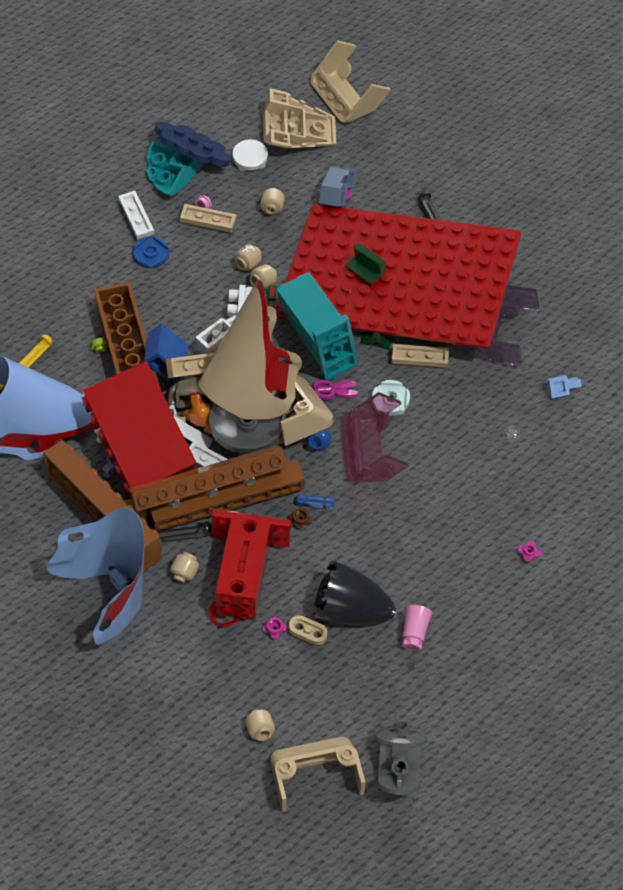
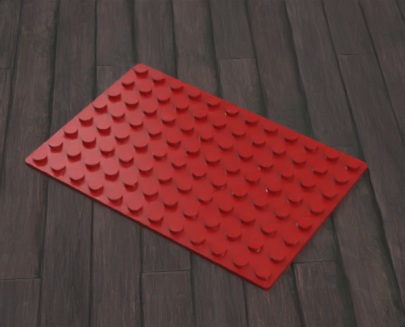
(439, 277)

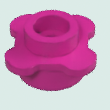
(529, 556)
(274, 622)

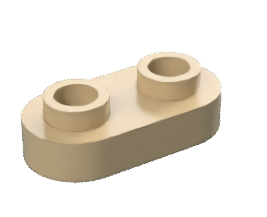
(308, 630)

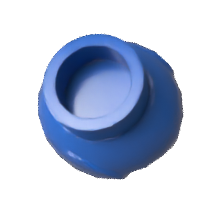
(320, 440)

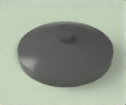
(243, 434)

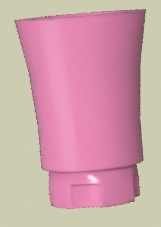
(415, 626)

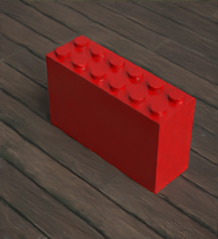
(137, 427)

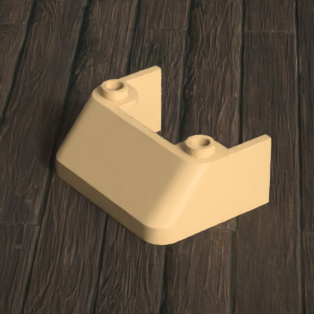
(335, 90)
(310, 413)
(287, 760)

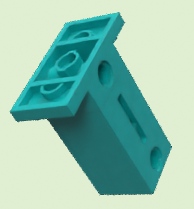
(319, 325)

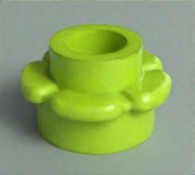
(99, 345)

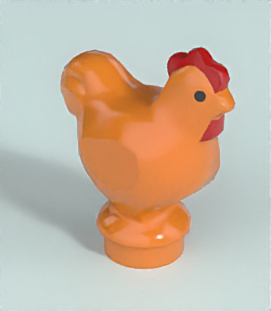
(199, 413)

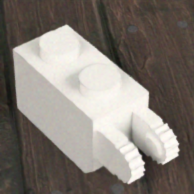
(211, 338)

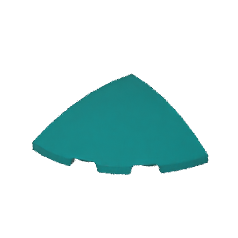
(169, 169)

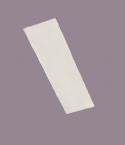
(193, 434)

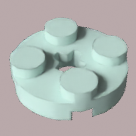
(395, 388)

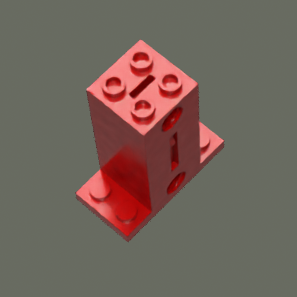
(245, 558)

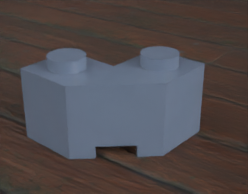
(335, 186)

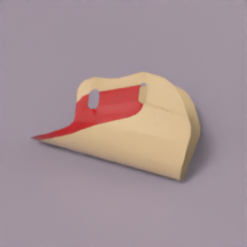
(248, 364)

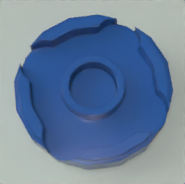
(150, 252)

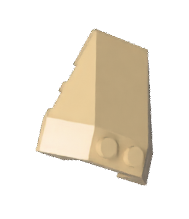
(294, 124)

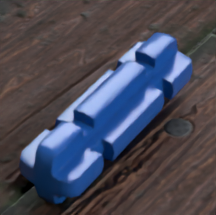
(315, 501)

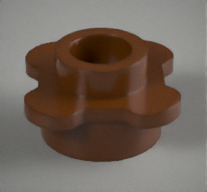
(301, 512)

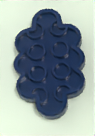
(193, 144)

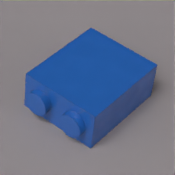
(163, 345)

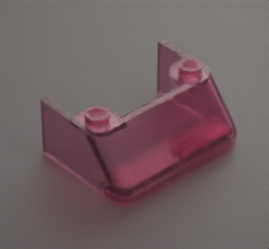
(363, 442)

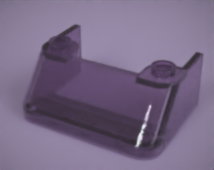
(514, 299)

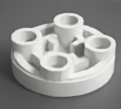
(250, 155)

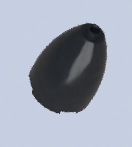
(351, 598)

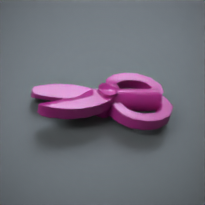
(338, 389)

